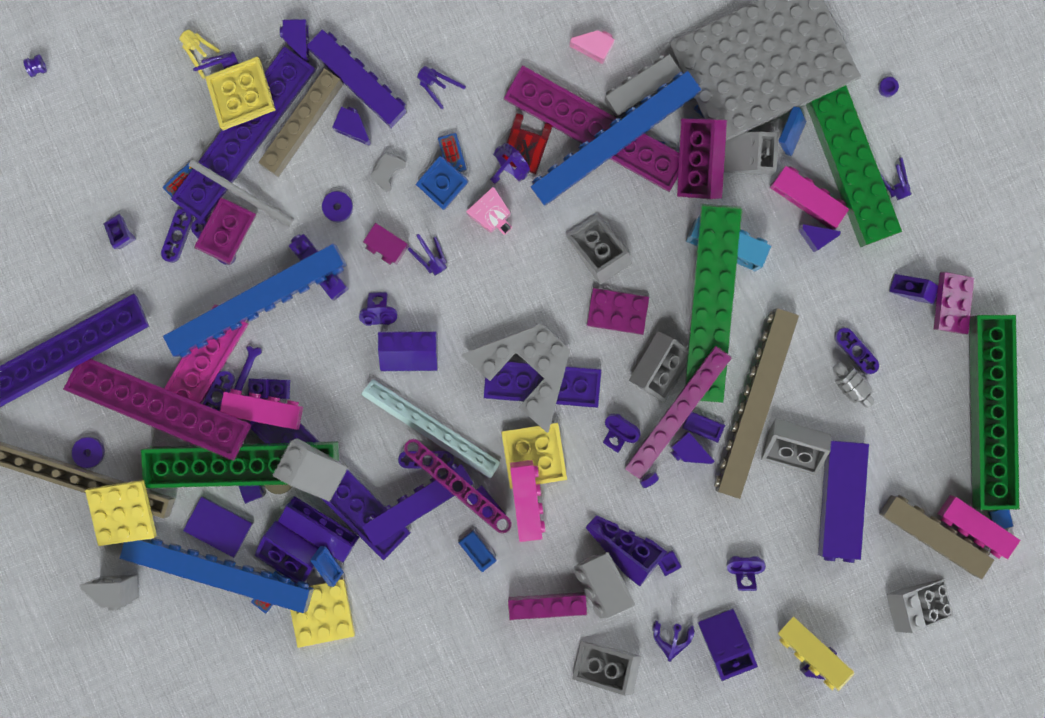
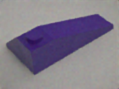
(630, 553)

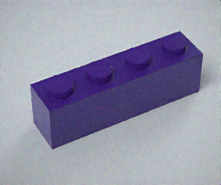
(318, 528)

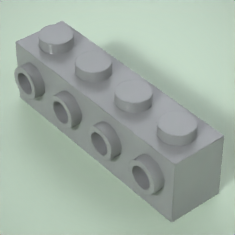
(637, 88)

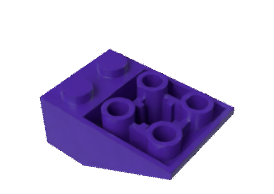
(727, 644)

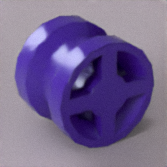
(35, 65)

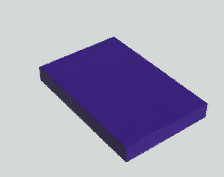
(218, 527)

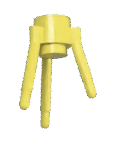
(191, 41)

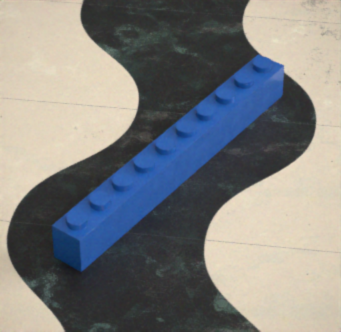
(616, 138)
(254, 301)
(219, 573)

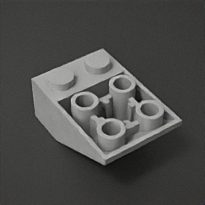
(752, 153)
(919, 606)

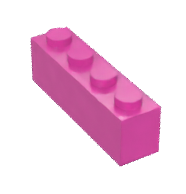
(809, 197)
(262, 410)
(526, 500)
(979, 527)

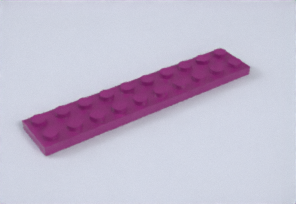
(583, 120)
(158, 408)

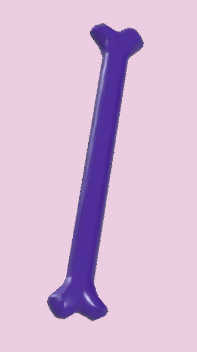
(252, 354)

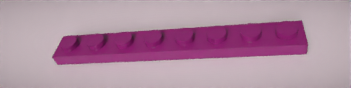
(678, 412)

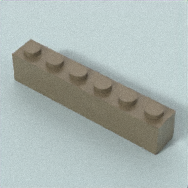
(301, 122)
(936, 536)

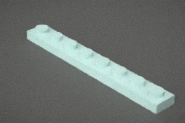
(431, 428)

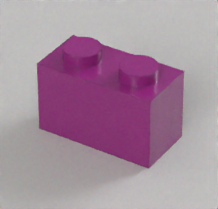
(386, 244)

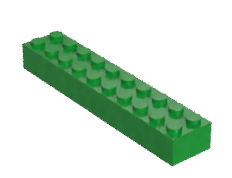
(853, 167)
(713, 290)
(994, 412)
(202, 468)

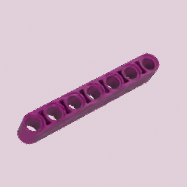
(466, 487)

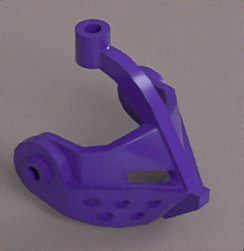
(513, 155)
(672, 650)

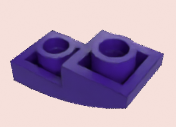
(270, 387)

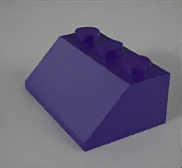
(408, 351)
(287, 552)

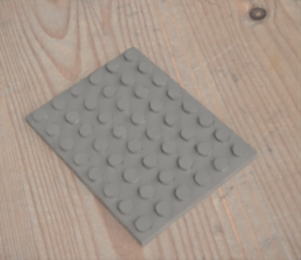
(765, 61)

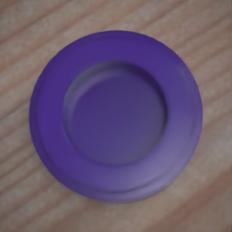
(888, 86)
(649, 480)

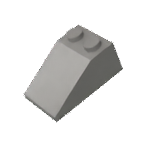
(599, 249)
(310, 470)
(607, 668)

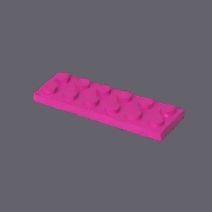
(198, 370)

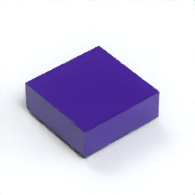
(669, 563)

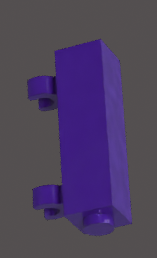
(304, 248)

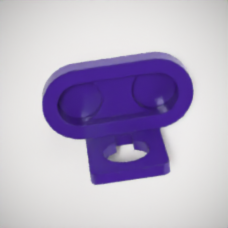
(377, 313)
(620, 429)
(746, 568)

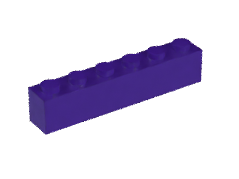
(356, 78)
(412, 507)

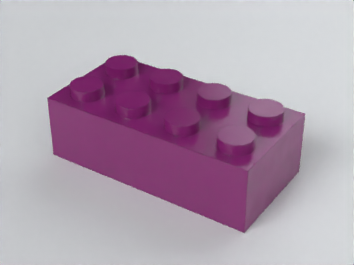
(701, 158)

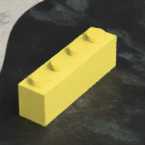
(816, 654)

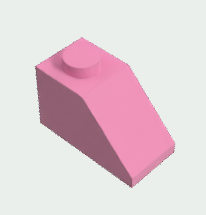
(593, 44)

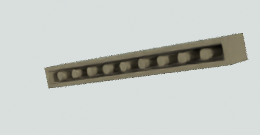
(756, 403)
(71, 475)

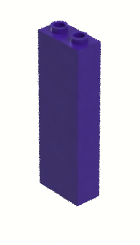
(843, 501)

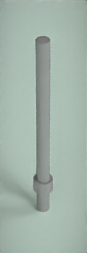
(274, 213)

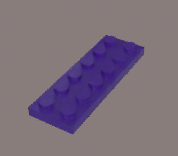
(519, 380)

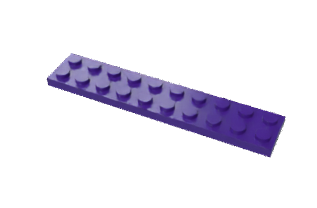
(239, 143)
(71, 348)
(351, 499)

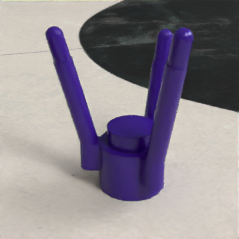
(227, 60)
(429, 77)
(901, 189)
(436, 265)

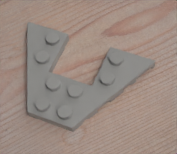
(542, 352)

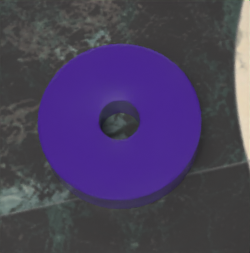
(337, 198)
(79, 452)

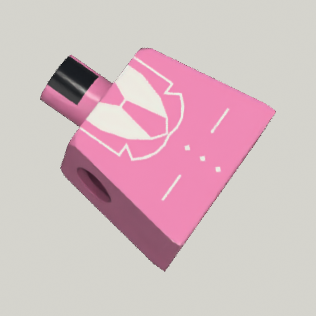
(491, 212)

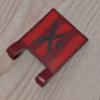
(528, 144)

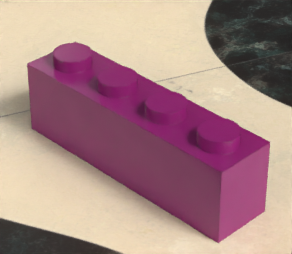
(547, 606)

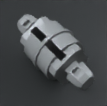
(853, 385)

